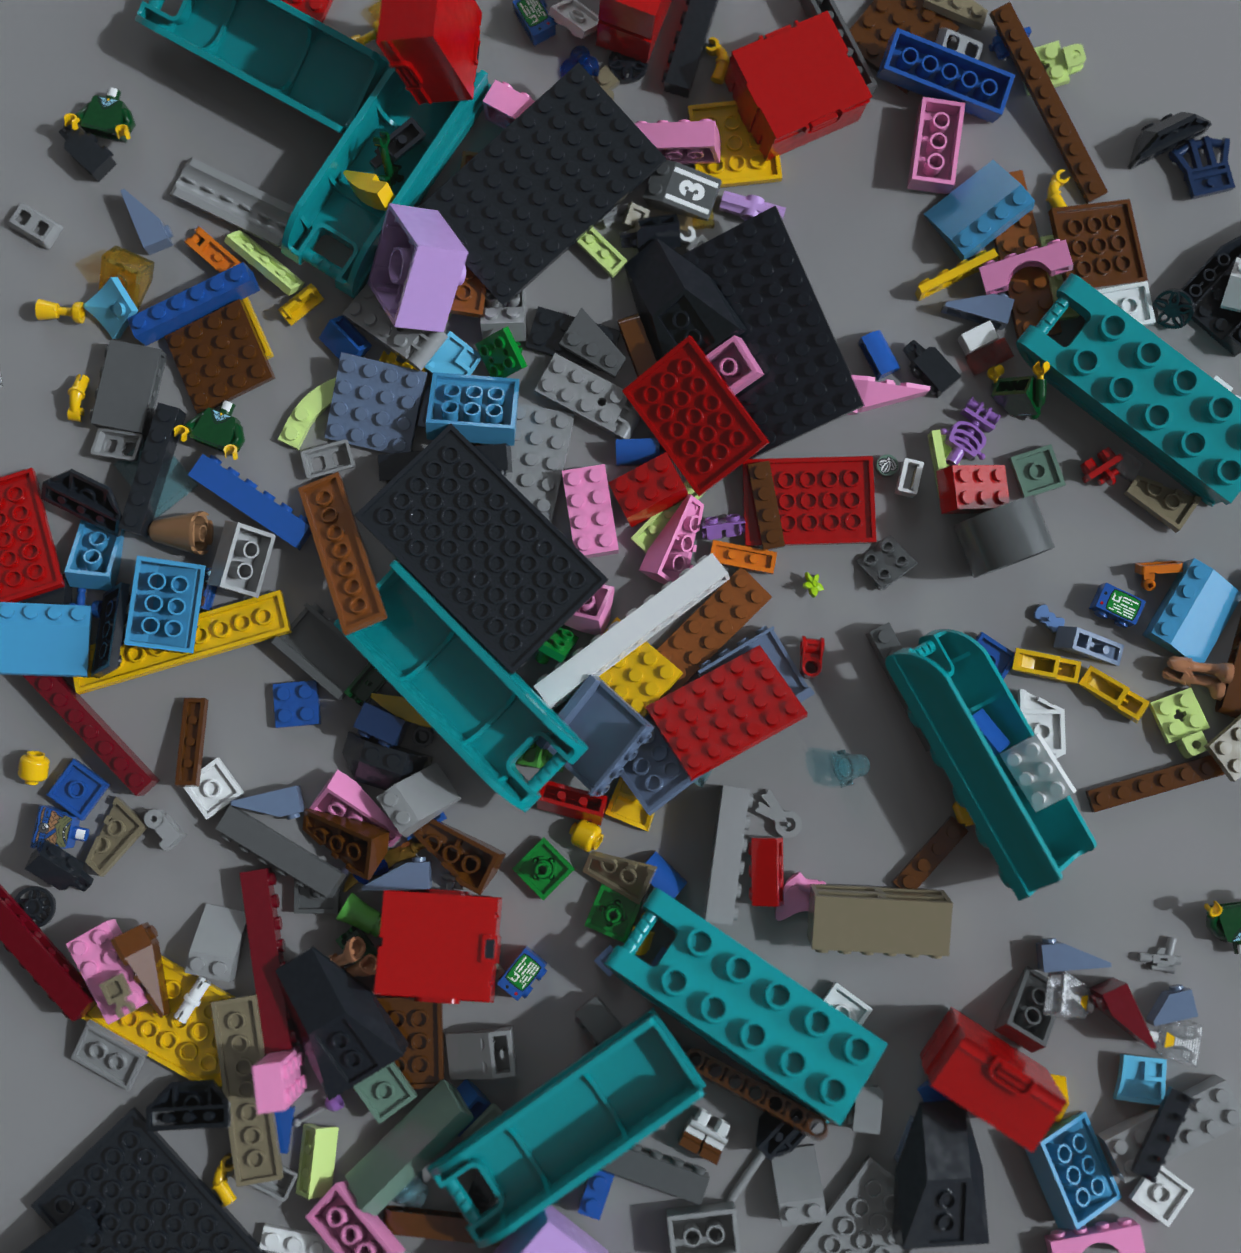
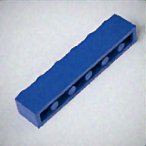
(193, 304)
(250, 501)

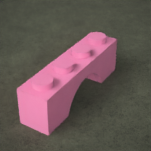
(1052, 258)
(1123, 1235)

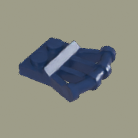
(1208, 179)

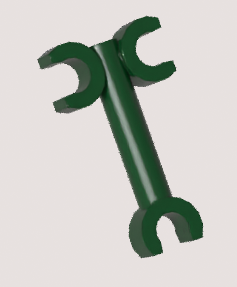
(391, 170)

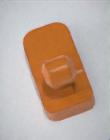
(1148, 571)

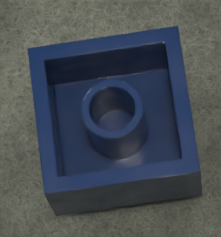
(381, 724)

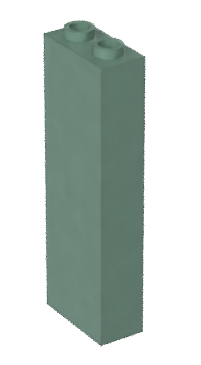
(408, 1148)

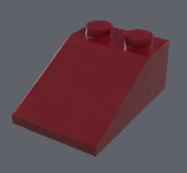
(1117, 1003)

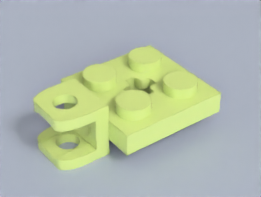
(1060, 62)
(1183, 733)

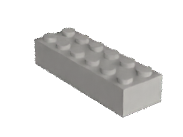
(726, 855)
(1209, 1117)

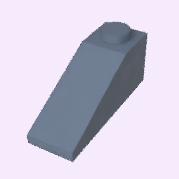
(150, 229)
(982, 309)
(1088, 645)
(278, 803)
(409, 876)
(1057, 956)

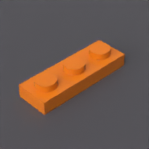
(744, 557)

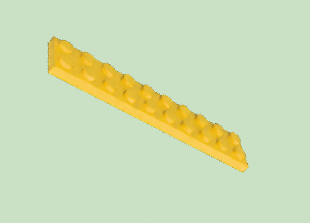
(216, 633)

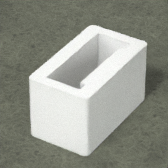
(978, 337)
(909, 477)

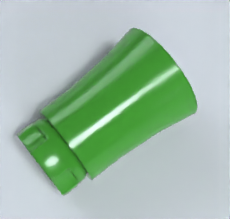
(360, 915)

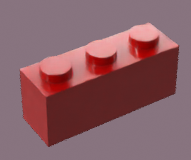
(572, 802)
(766, 871)

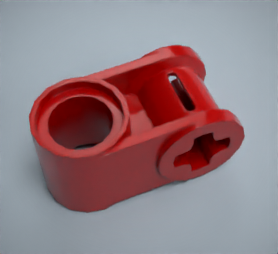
(811, 652)

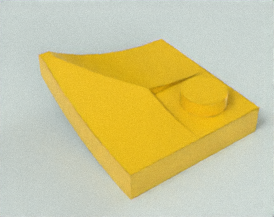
(627, 808)

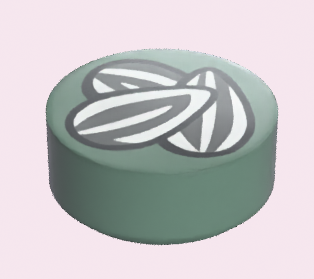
(886, 465)

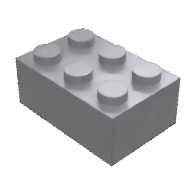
(241, 559)
(704, 1228)

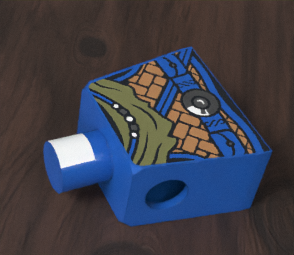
(57, 827)

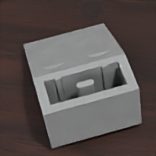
(498, 317)
(481, 1054)

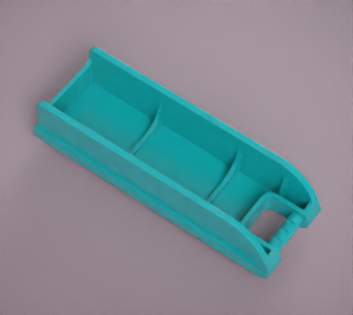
(276, 52)
(336, 211)
(1142, 392)
(944, 686)
(463, 689)
(750, 1010)
(572, 1126)

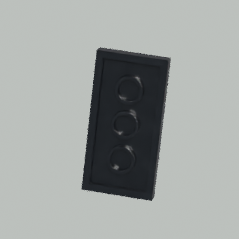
(549, 330)
(110, 630)

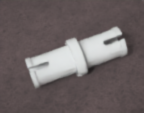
(192, 999)

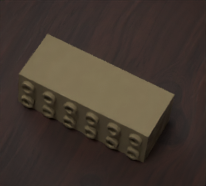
(879, 920)

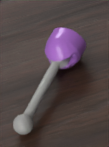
(333, 1105)

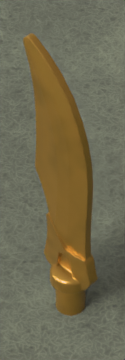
(398, 854)

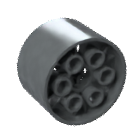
(1004, 536)

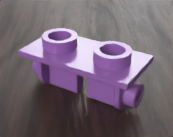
(730, 524)

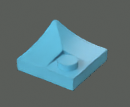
(112, 307)
(454, 357)
(1141, 1079)

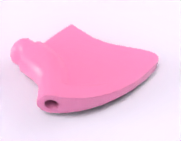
(795, 896)

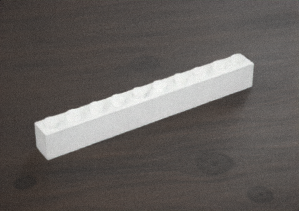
(633, 630)

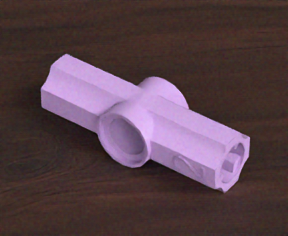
(746, 206)

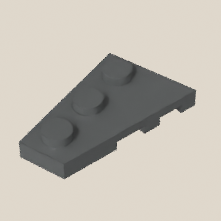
(592, 345)

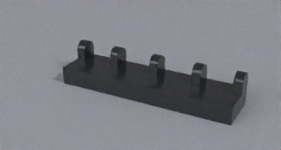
(1161, 1134)

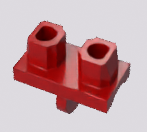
(1108, 459)

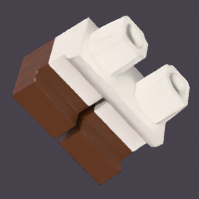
(703, 1138)

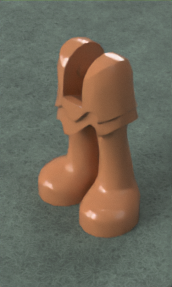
(1182, 669)
(353, 952)

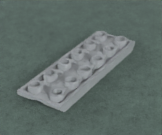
(232, 201)

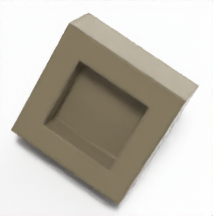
(634, 213)

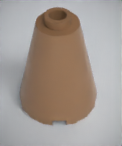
(184, 532)

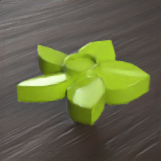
(812, 584)

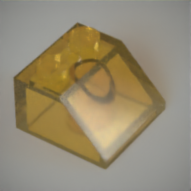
(131, 269)

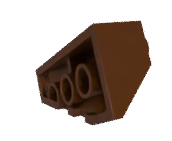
(350, 840)
(464, 856)
(142, 952)

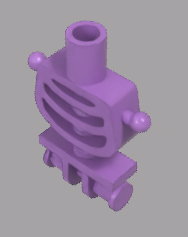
(966, 443)

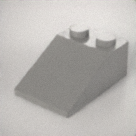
(418, 799)
(217, 943)
(798, 1187)

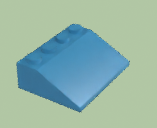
(980, 210)
(475, 405)
(164, 604)
(1193, 612)
(45, 639)
(1073, 1172)

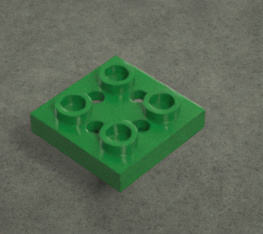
(504, 351)
(557, 646)
(527, 868)
(613, 913)

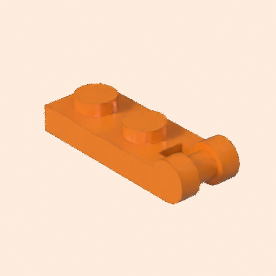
(211, 251)

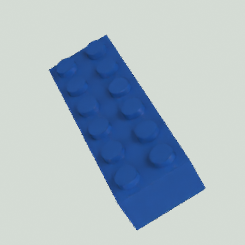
(945, 75)

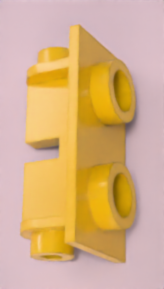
(301, 304)

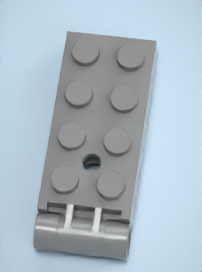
(410, 344)
(581, 391)

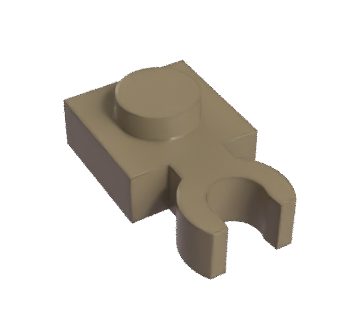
(116, 991)

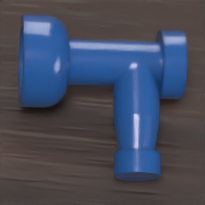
(95, 606)

